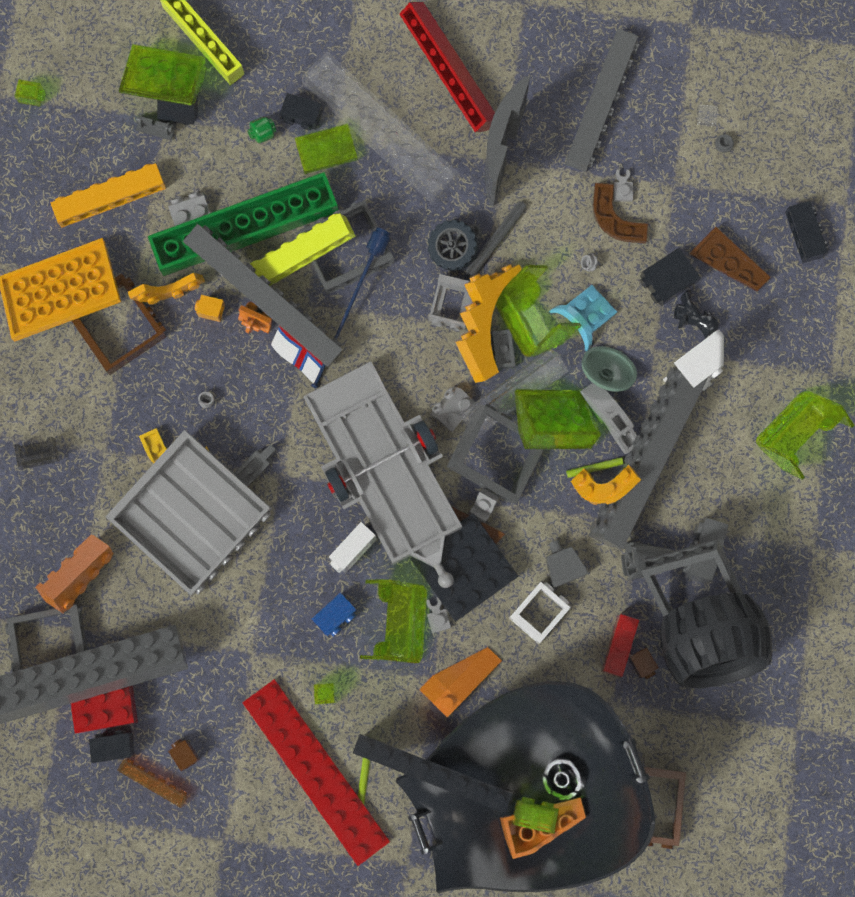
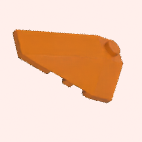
(456, 682)
(527, 841)

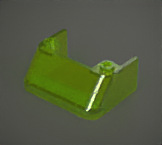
(524, 317)
(796, 425)
(403, 623)

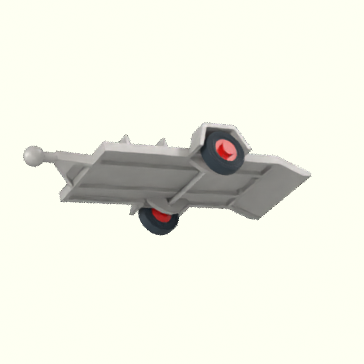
(384, 467)

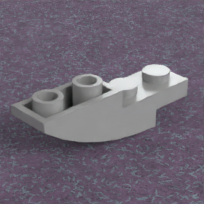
(612, 415)

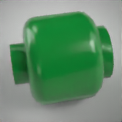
(261, 129)

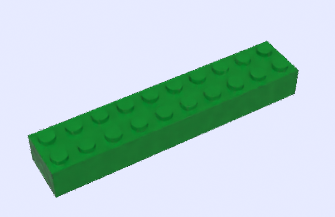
(248, 221)

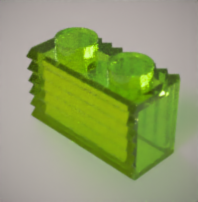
(535, 816)

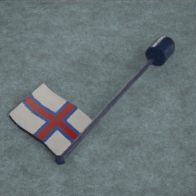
(295, 352)

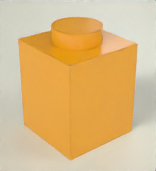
(210, 308)

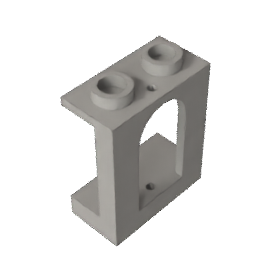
(451, 283)

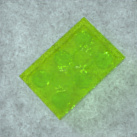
(326, 149)

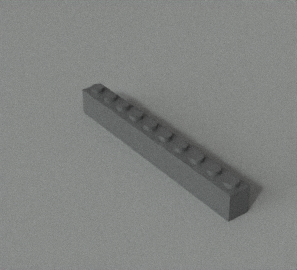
(263, 296)

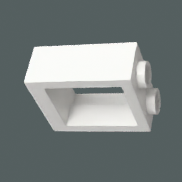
(352, 548)
(529, 629)

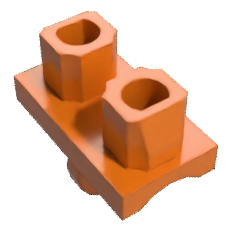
(253, 319)

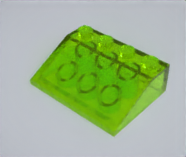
(163, 75)
(555, 419)

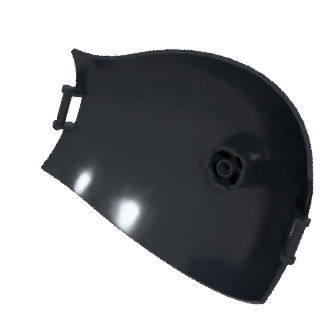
(526, 747)

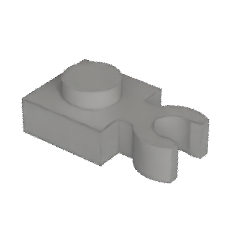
(623, 190)
(438, 619)

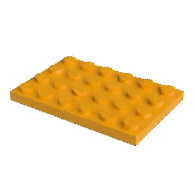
(58, 289)

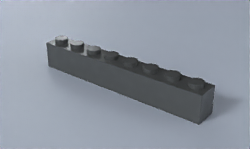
(601, 100)

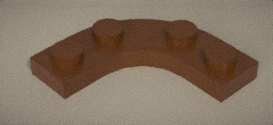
(610, 222)

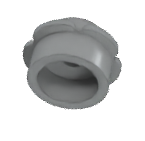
(589, 262)

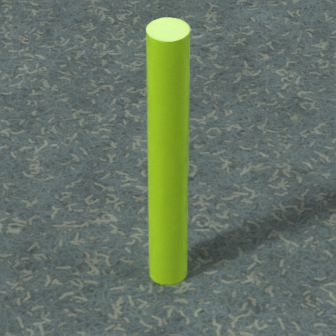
(595, 467)
(363, 779)

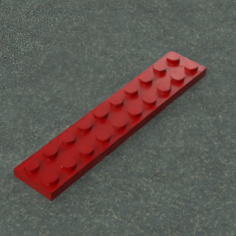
(316, 772)

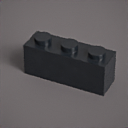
(807, 231)

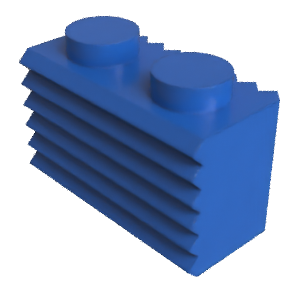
(334, 615)

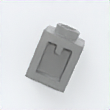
(484, 505)

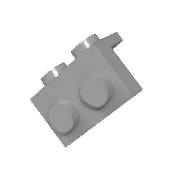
(188, 208)
(450, 407)

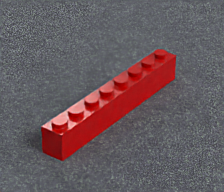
(448, 66)

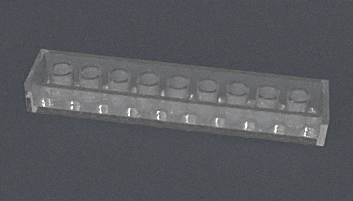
(380, 128)

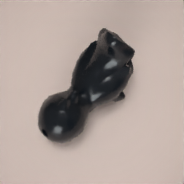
(690, 314)

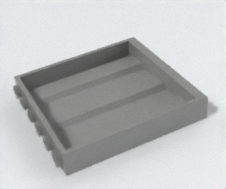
(189, 513)

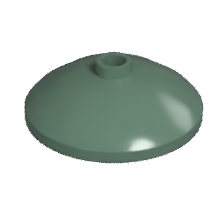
(609, 369)

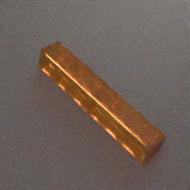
(152, 783)

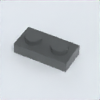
(503, 349)

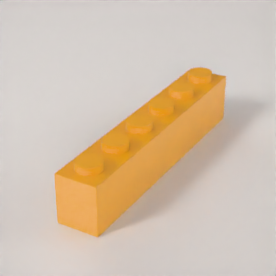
(108, 195)

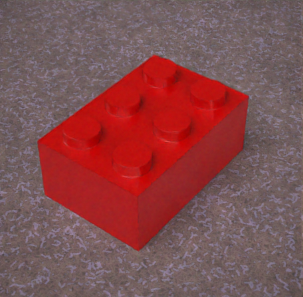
(105, 711)

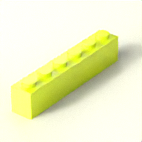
(204, 39)
(304, 249)

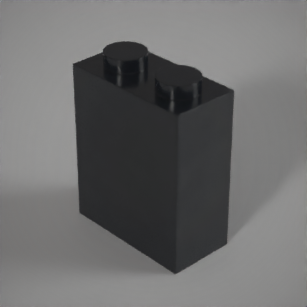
(669, 277)

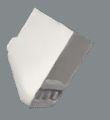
(703, 361)

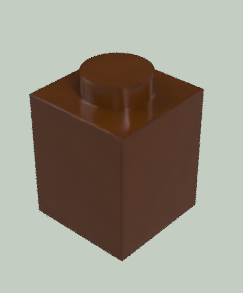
(643, 663)
(183, 754)

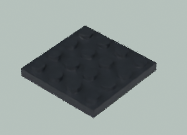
(476, 567)

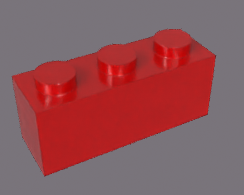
(620, 645)

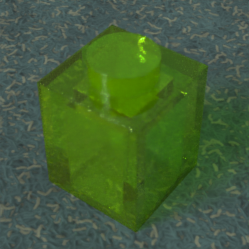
(29, 93)
(324, 693)

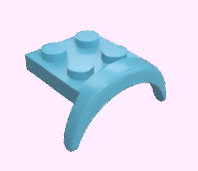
(589, 310)

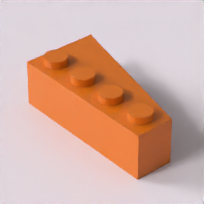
(75, 574)

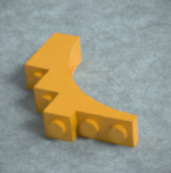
(476, 343)

